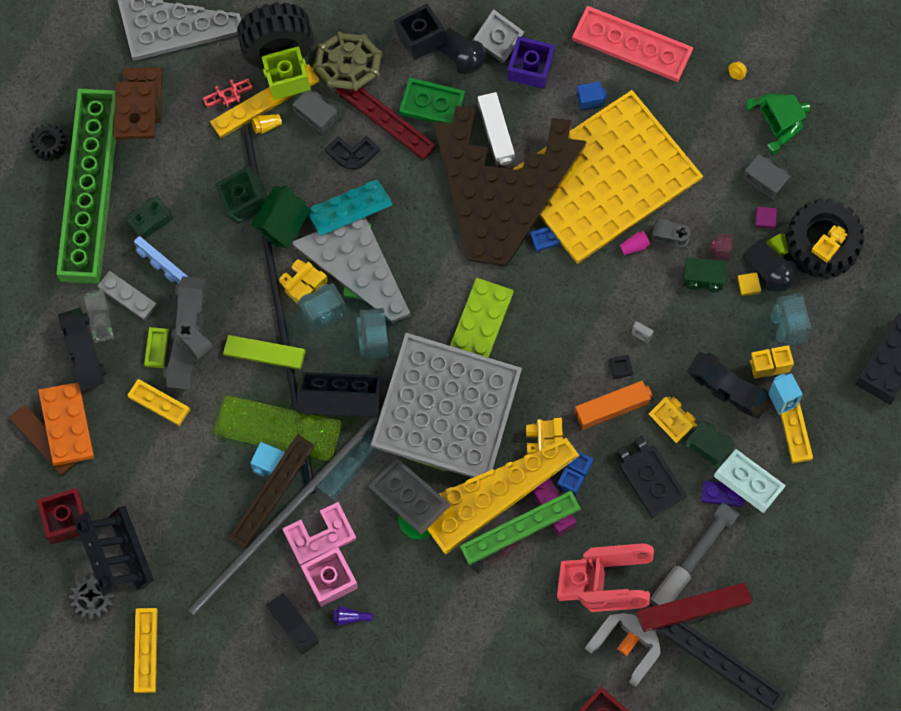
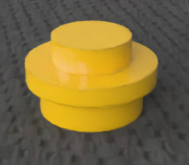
(737, 70)

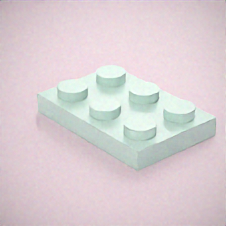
(749, 480)

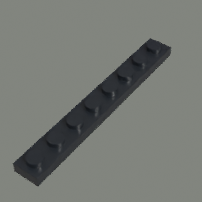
(722, 663)

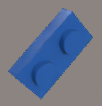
(544, 239)

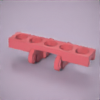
(226, 100)

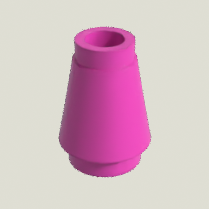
(635, 243)

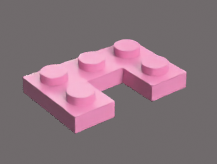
(337, 535)

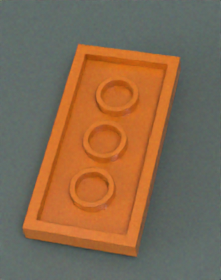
(66, 424)

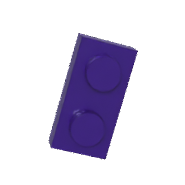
(718, 493)

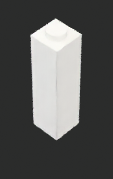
(496, 129)

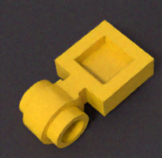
(826, 246)

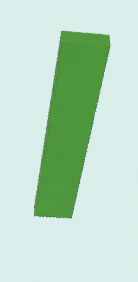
(519, 528)

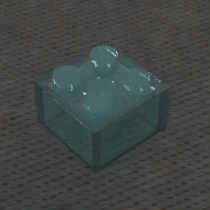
(322, 308)
(791, 320)
(373, 334)

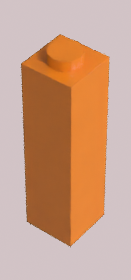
(613, 405)

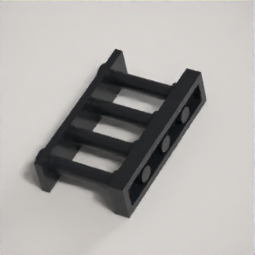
(129, 544)

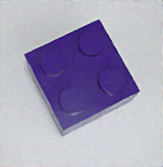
(531, 62)

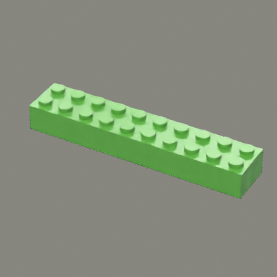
(88, 188)

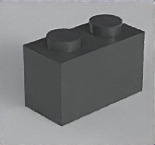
(315, 111)
(766, 176)

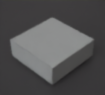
(642, 332)

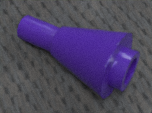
(346, 616)

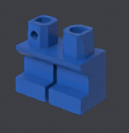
(575, 474)

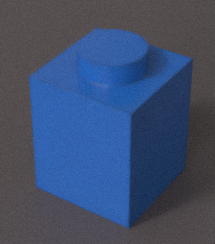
(591, 96)

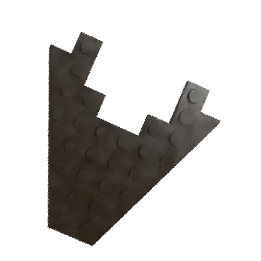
(501, 204)

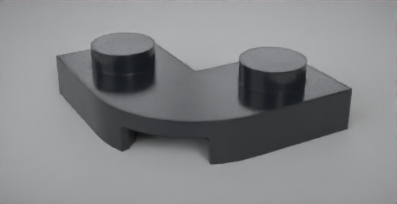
(352, 157)

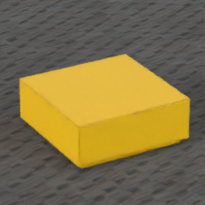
(749, 284)

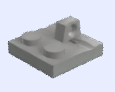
(498, 36)

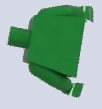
(783, 116)

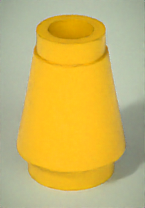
(265, 123)

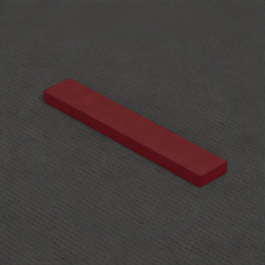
(388, 121)
(693, 607)

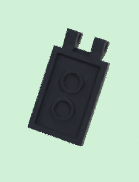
(650, 477)

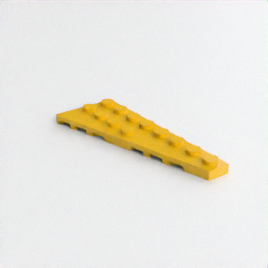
(494, 492)

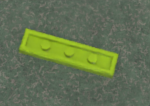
(264, 352)

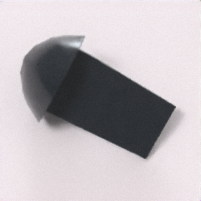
(465, 54)
(772, 267)

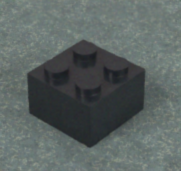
(420, 31)

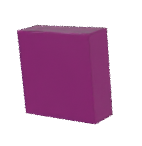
(765, 217)

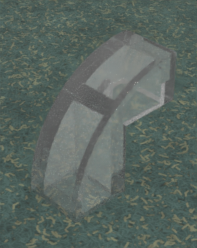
(99, 315)

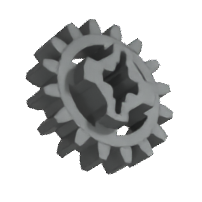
(82, 597)

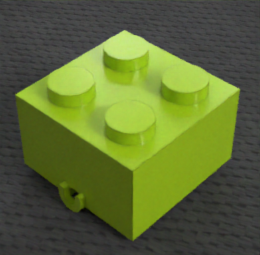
(286, 73)

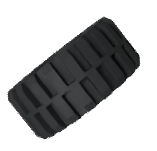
(274, 30)
(827, 215)

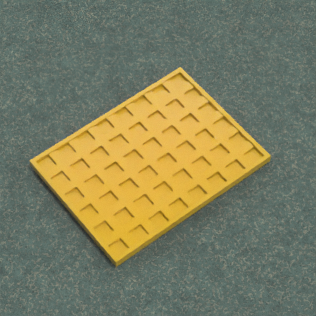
(618, 178)

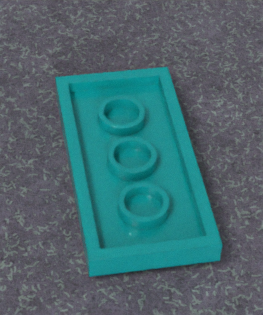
(349, 207)

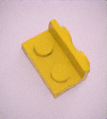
(673, 419)

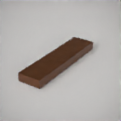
(37, 434)

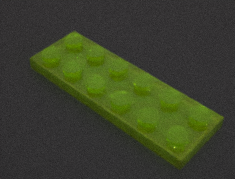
(276, 426)

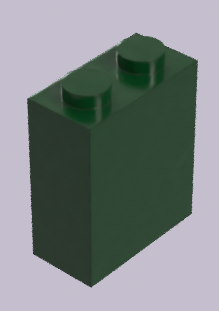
(281, 216)

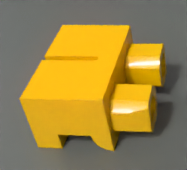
(304, 282)
(767, 364)
(546, 433)

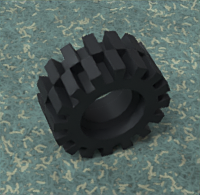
(44, 132)

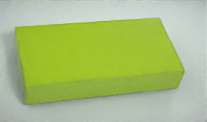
(156, 347)

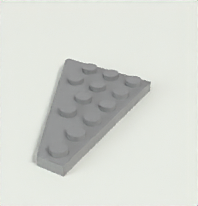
(165, 27)
(358, 264)

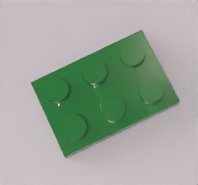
(430, 101)

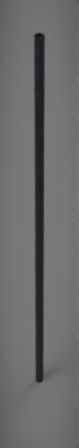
(277, 298)

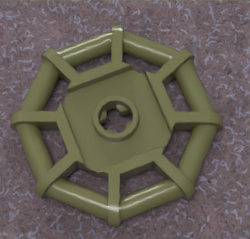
(347, 52)

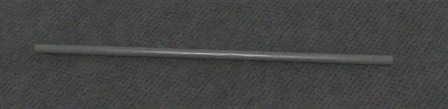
(283, 515)

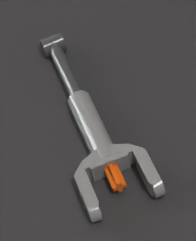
(665, 593)

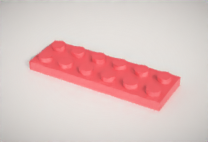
(632, 43)

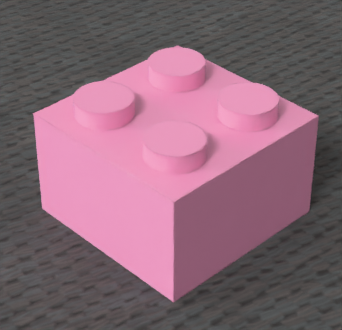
(329, 577)

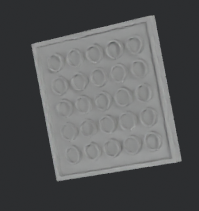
(446, 407)

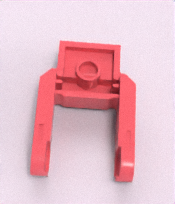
(585, 578)

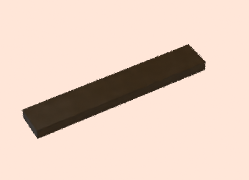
(272, 491)

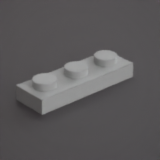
(127, 295)

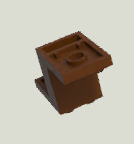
(138, 103)

